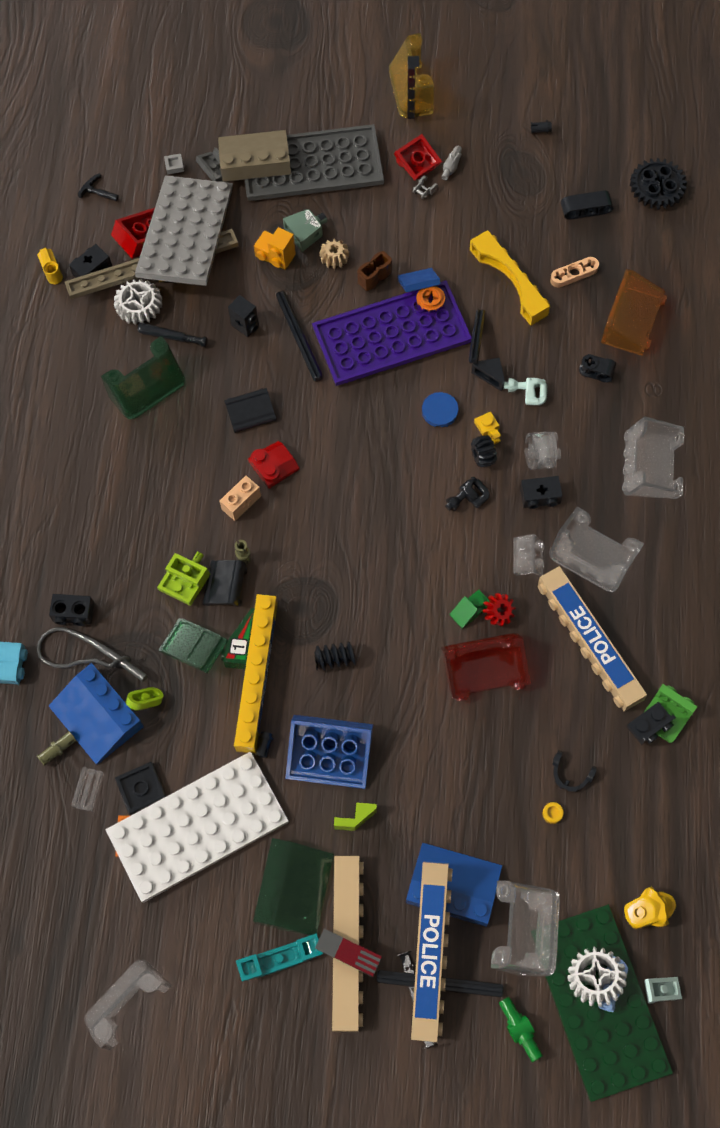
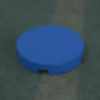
(440, 409)

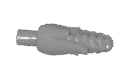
(451, 163)

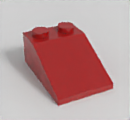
(132, 231)

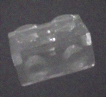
(528, 555)

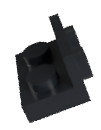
(651, 723)

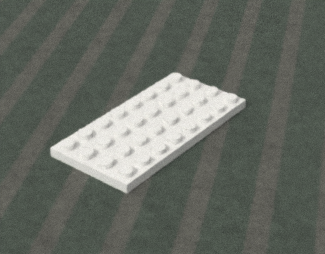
(196, 826)

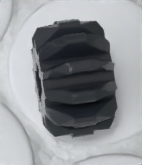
(484, 451)

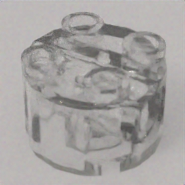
(542, 450)

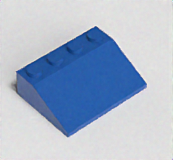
(95, 714)
(329, 751)
(471, 886)

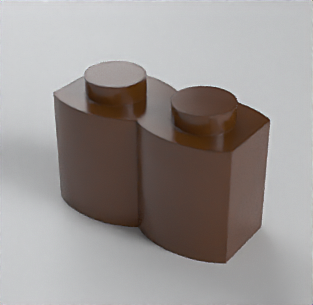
(374, 271)

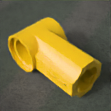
(50, 266)

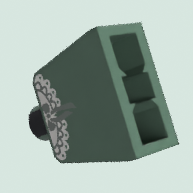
(305, 227)

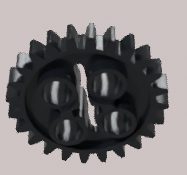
(650, 176)

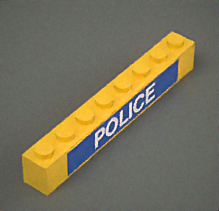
(256, 674)

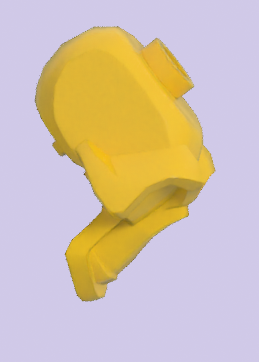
(650, 909)

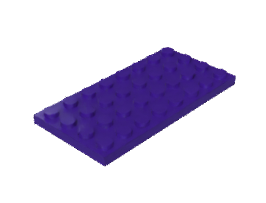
(389, 335)

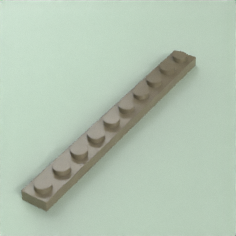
(126, 271)

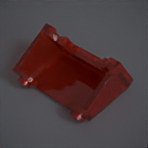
(485, 665)

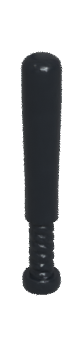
(156, 331)

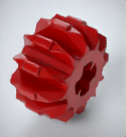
(506, 609)

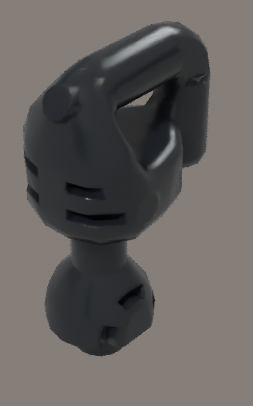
(469, 493)

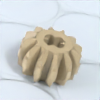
(334, 253)

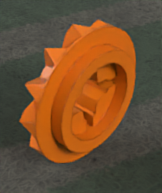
(423, 296)

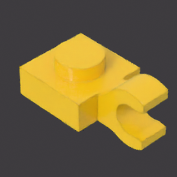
(488, 426)

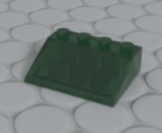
(293, 887)

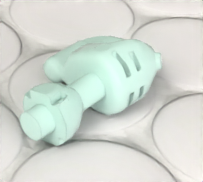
(529, 385)

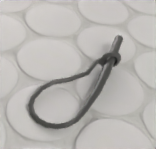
(118, 661)

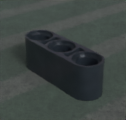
(586, 205)

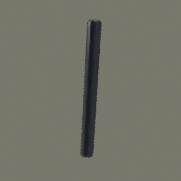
(299, 336)
(451, 985)

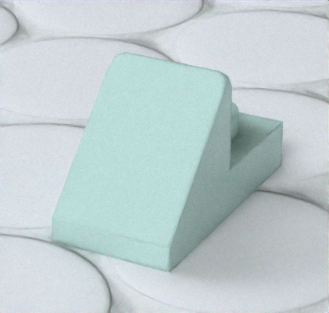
(662, 989)

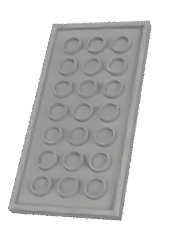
(184, 230)

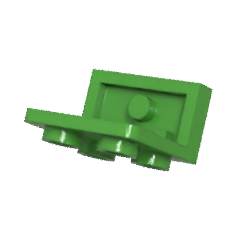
(674, 704)

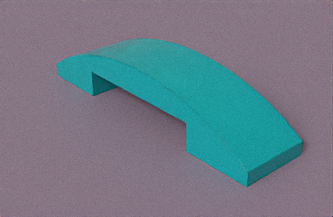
(278, 958)

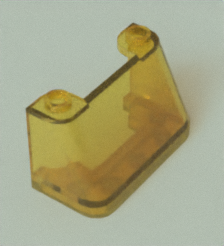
(399, 78)

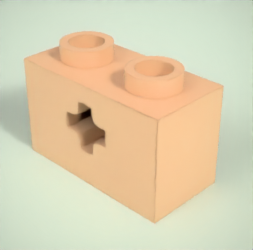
(240, 498)

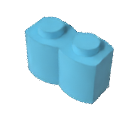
(11, 661)

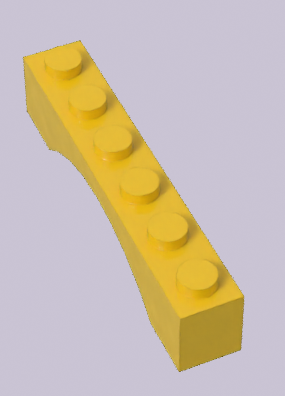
(488, 251)

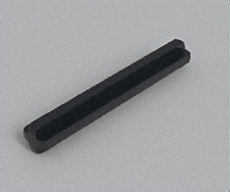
(477, 336)

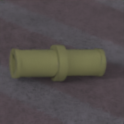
(242, 551)
(56, 748)

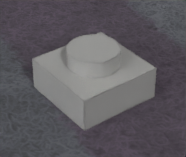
(174, 163)

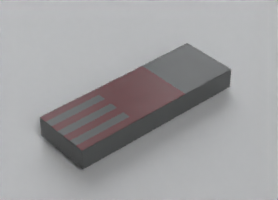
(348, 952)

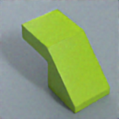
(363, 813)

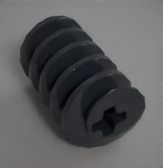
(334, 655)

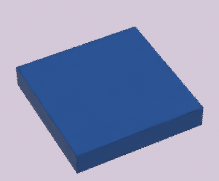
(418, 280)

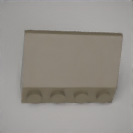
(254, 155)

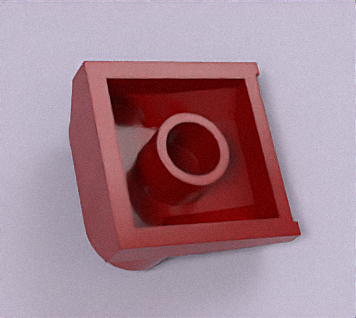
(417, 157)
(273, 463)

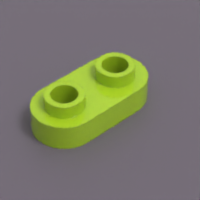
(144, 698)

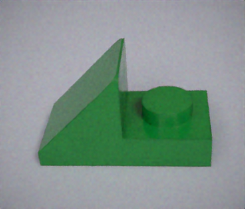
(469, 609)

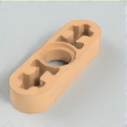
(569, 278)

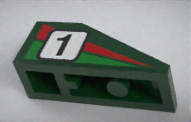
(237, 647)

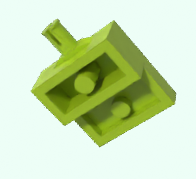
(184, 578)

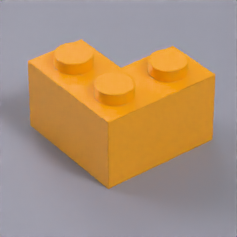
(276, 248)

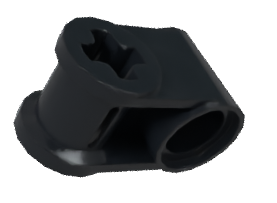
(598, 368)

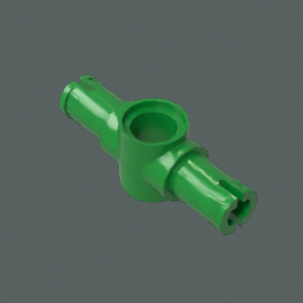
(520, 1029)

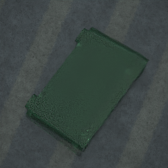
(145, 384)

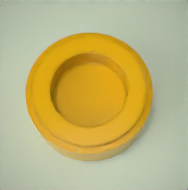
(552, 813)

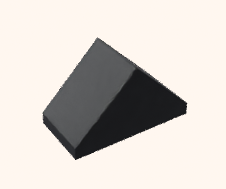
(490, 371)

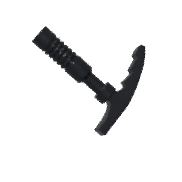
(88, 188)

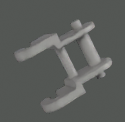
(430, 190)

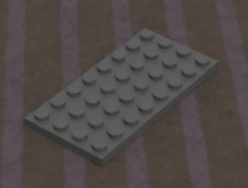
(324, 163)

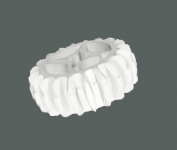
(143, 292)
(606, 976)

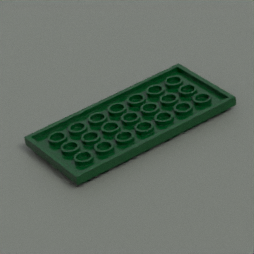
(614, 1047)

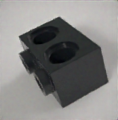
(73, 604)

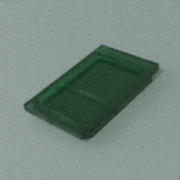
(193, 645)

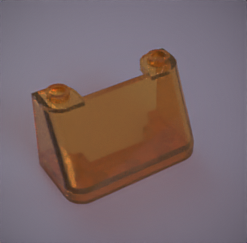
(633, 313)

